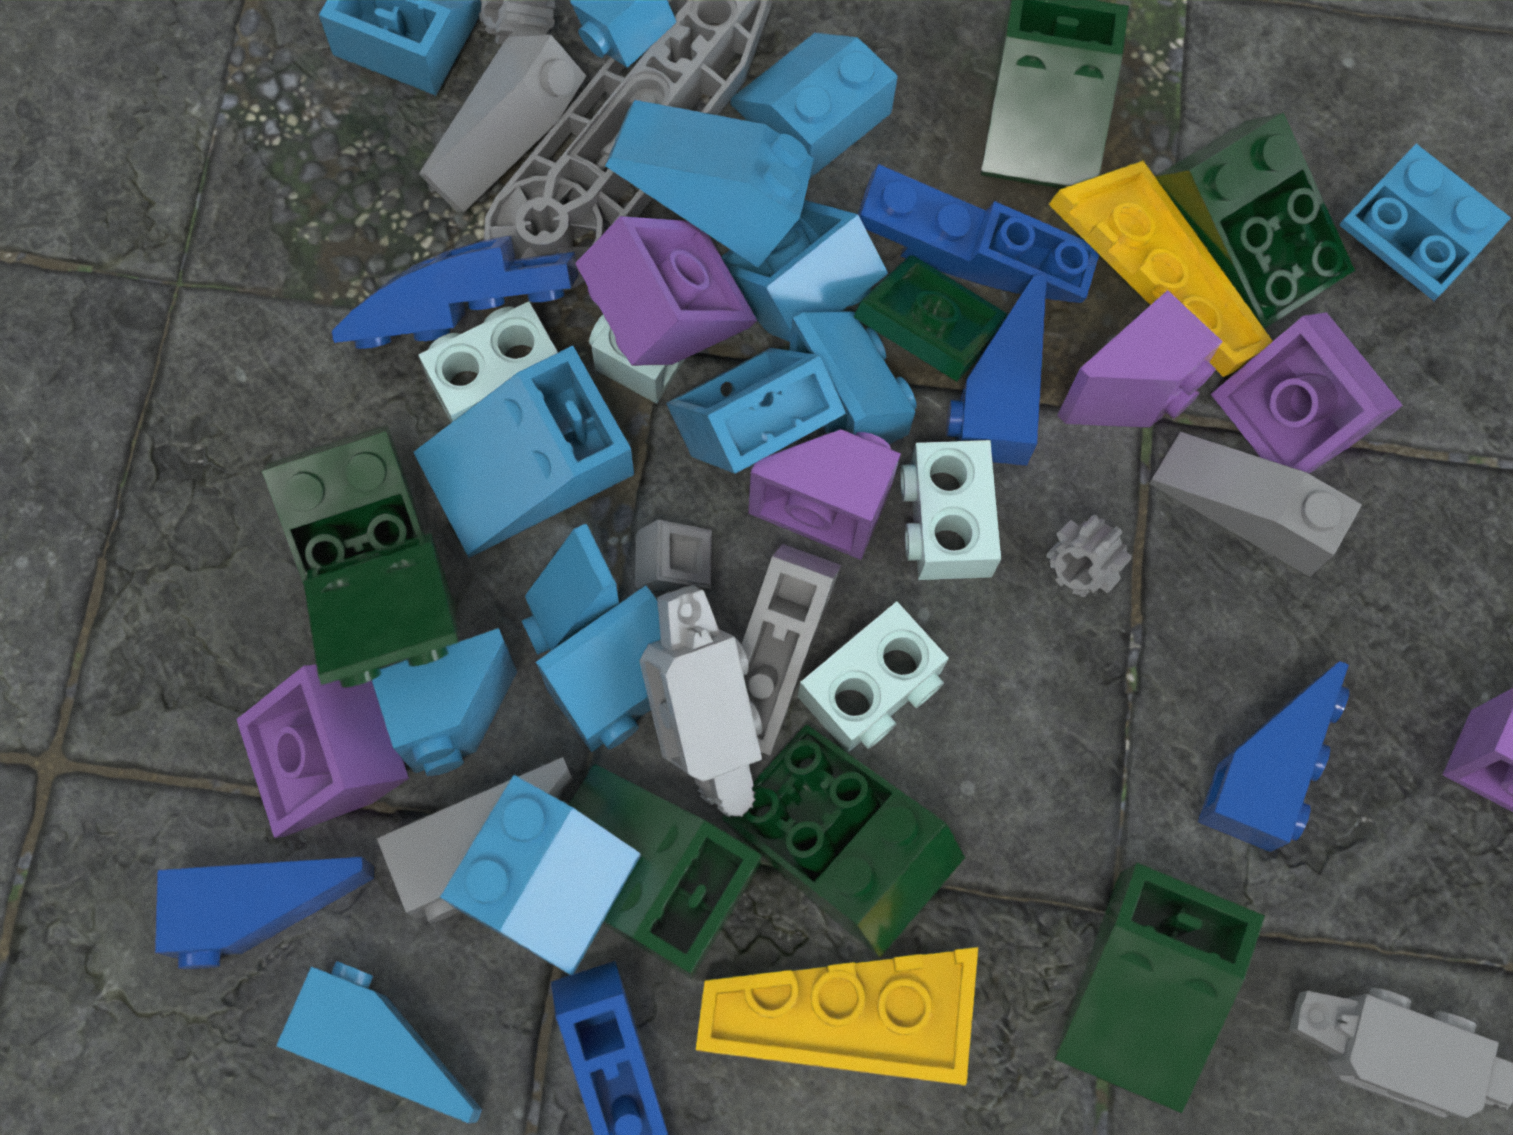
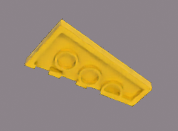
(1156, 250)
(863, 1017)

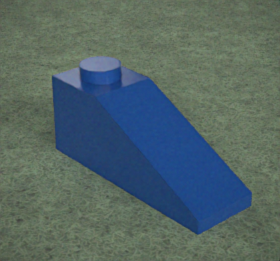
(1004, 386)
(240, 906)
(607, 1053)

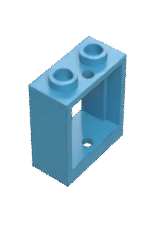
(770, 405)

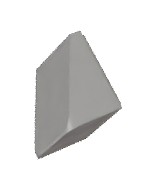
(673, 557)

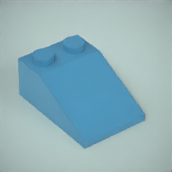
(716, 173)

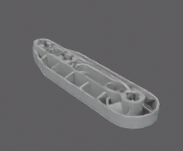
(671, 74)

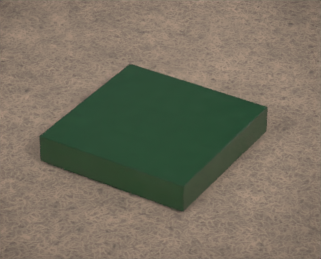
(931, 317)

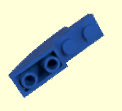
(978, 245)
(432, 293)

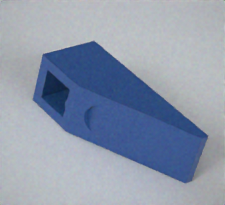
(1264, 780)

